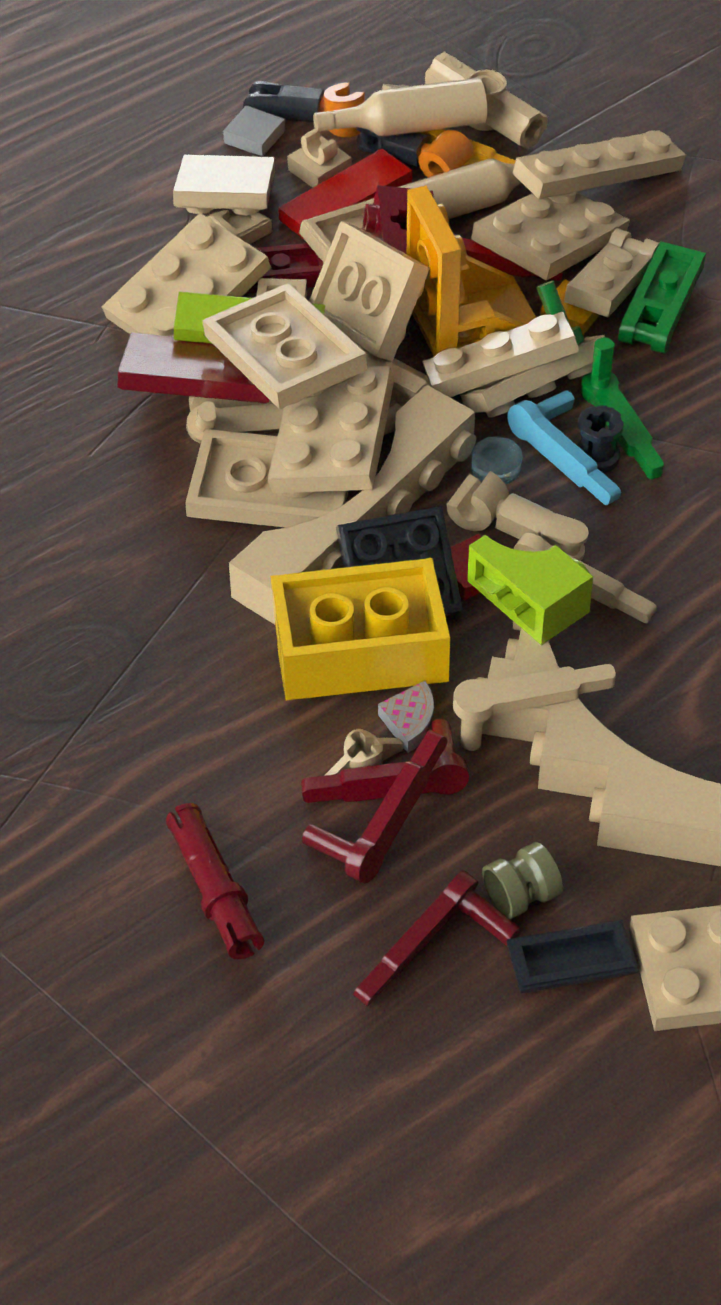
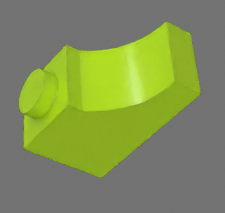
(534, 589)

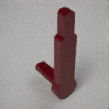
(374, 782)
(366, 855)
(457, 896)

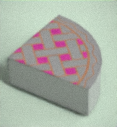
(409, 714)

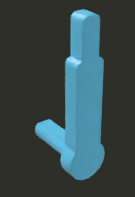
(532, 424)

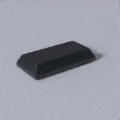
(571, 956)

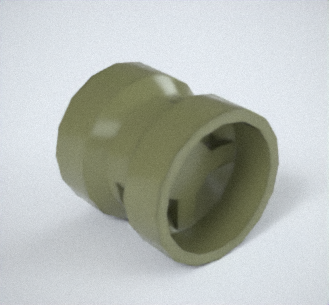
(522, 880)

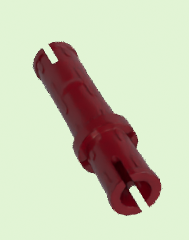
(222, 896)

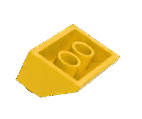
(360, 629)

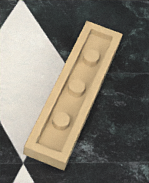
(598, 164)

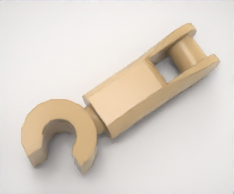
(479, 503)

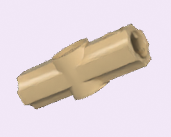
(504, 110)

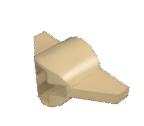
(365, 750)

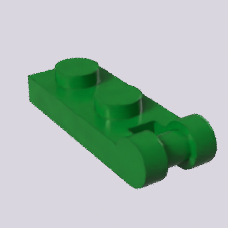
(662, 296)

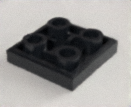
(404, 538)

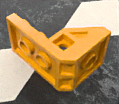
(460, 294)

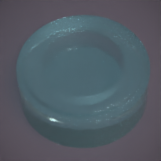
(499, 456)

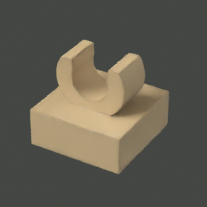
(317, 159)

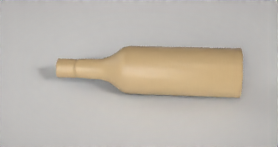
(413, 109)
(471, 186)

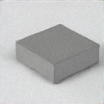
(254, 131)

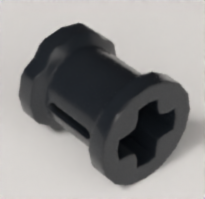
(598, 438)

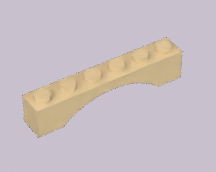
(427, 442)

